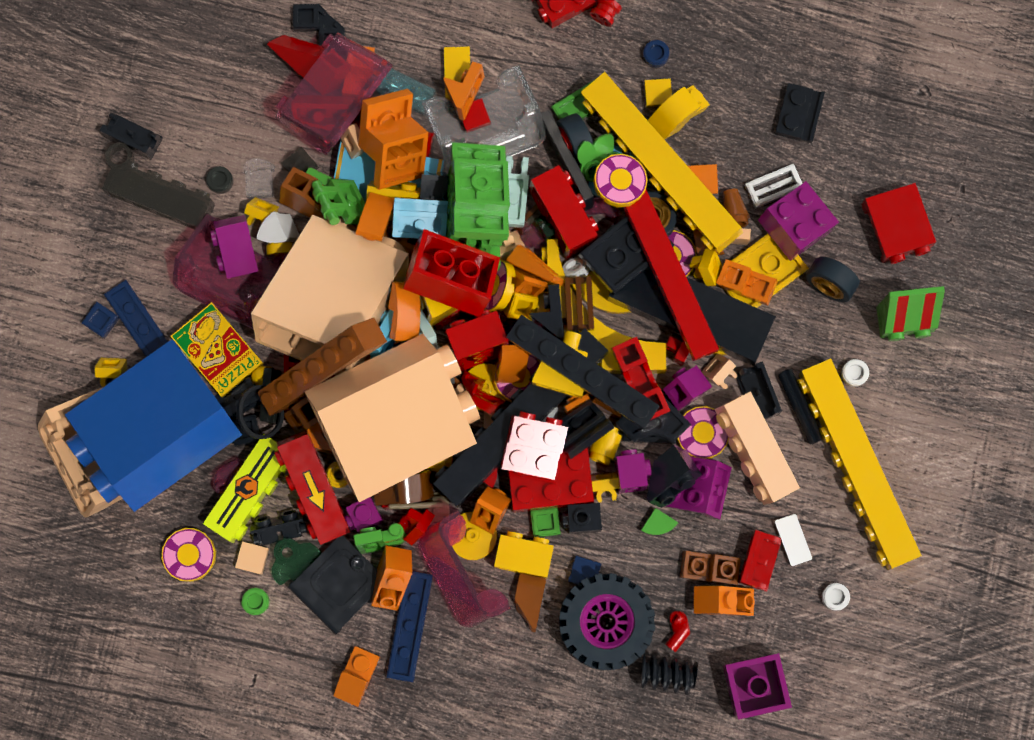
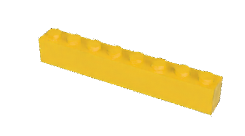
(661, 162)
(859, 465)

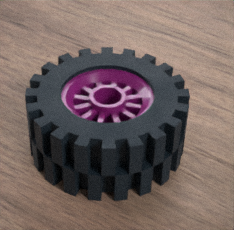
(577, 635)

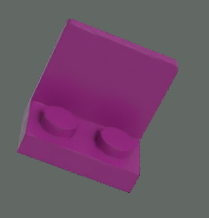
(709, 490)

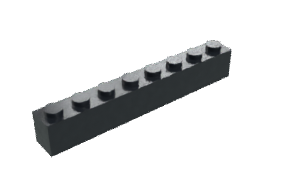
(481, 460)

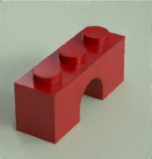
(637, 373)

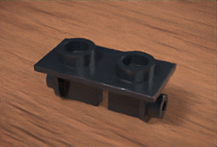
(267, 528)

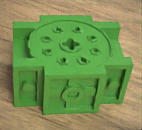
(478, 196)

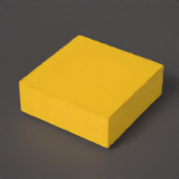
(657, 92)

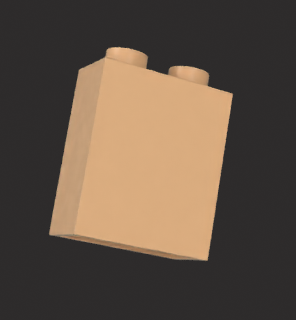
(327, 287)
(394, 415)

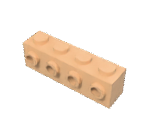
(756, 449)

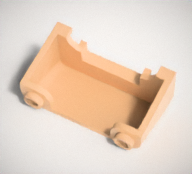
(54, 431)

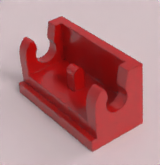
(760, 560)

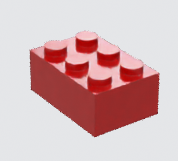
(563, 210)
(451, 273)
(477, 339)
(570, 486)

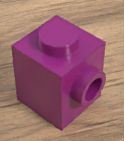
(687, 387)
(363, 515)

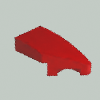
(481, 398)

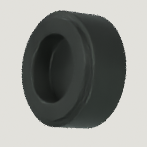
(219, 180)

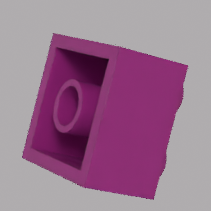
(798, 221)
(757, 686)

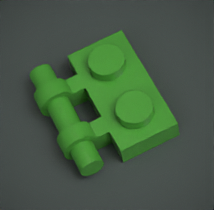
(347, 200)
(375, 540)

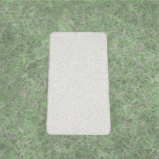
(793, 540)

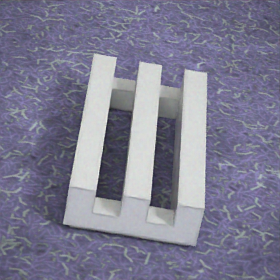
(755, 194)

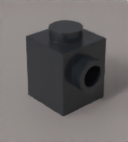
(582, 518)

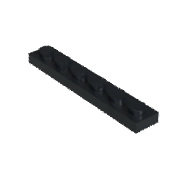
(582, 372)

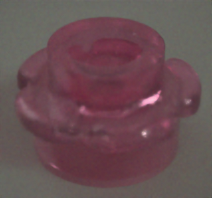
(531, 237)

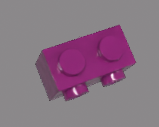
(235, 246)
(632, 471)

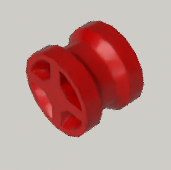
(605, 12)

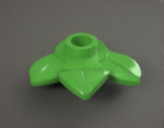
(593, 154)

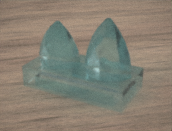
(397, 81)

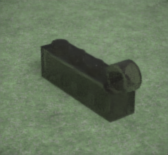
(153, 193)

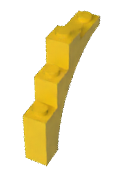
(654, 351)

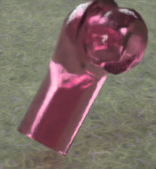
(602, 207)
(225, 474)

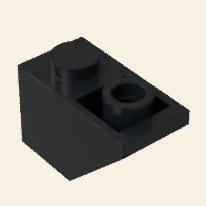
(671, 475)

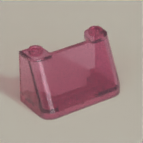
(332, 92)
(199, 276)
(437, 550)

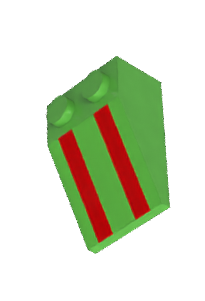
(910, 313)

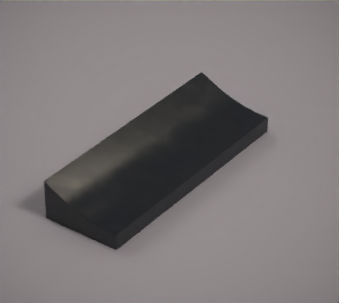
(736, 326)

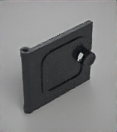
(333, 587)

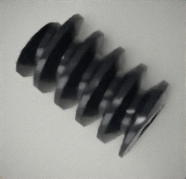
(668, 674)

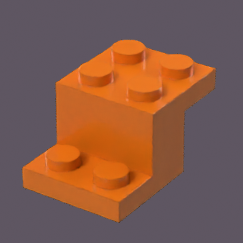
(393, 138)

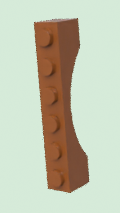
(297, 194)
(323, 363)

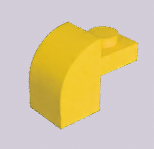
(678, 111)

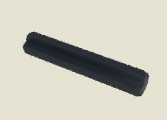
(800, 406)

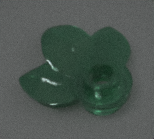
(294, 565)

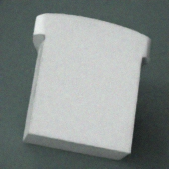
(278, 229)

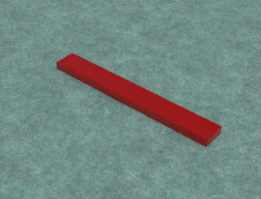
(671, 278)

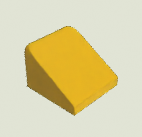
(521, 305)

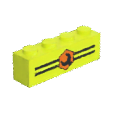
(246, 492)

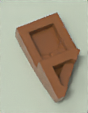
(529, 598)

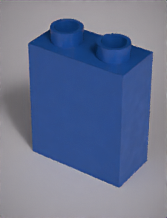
(149, 428)

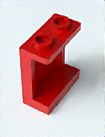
(900, 223)

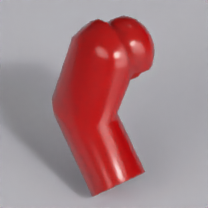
(680, 630)

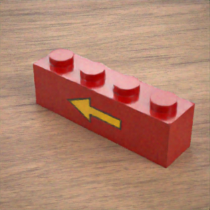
(312, 486)

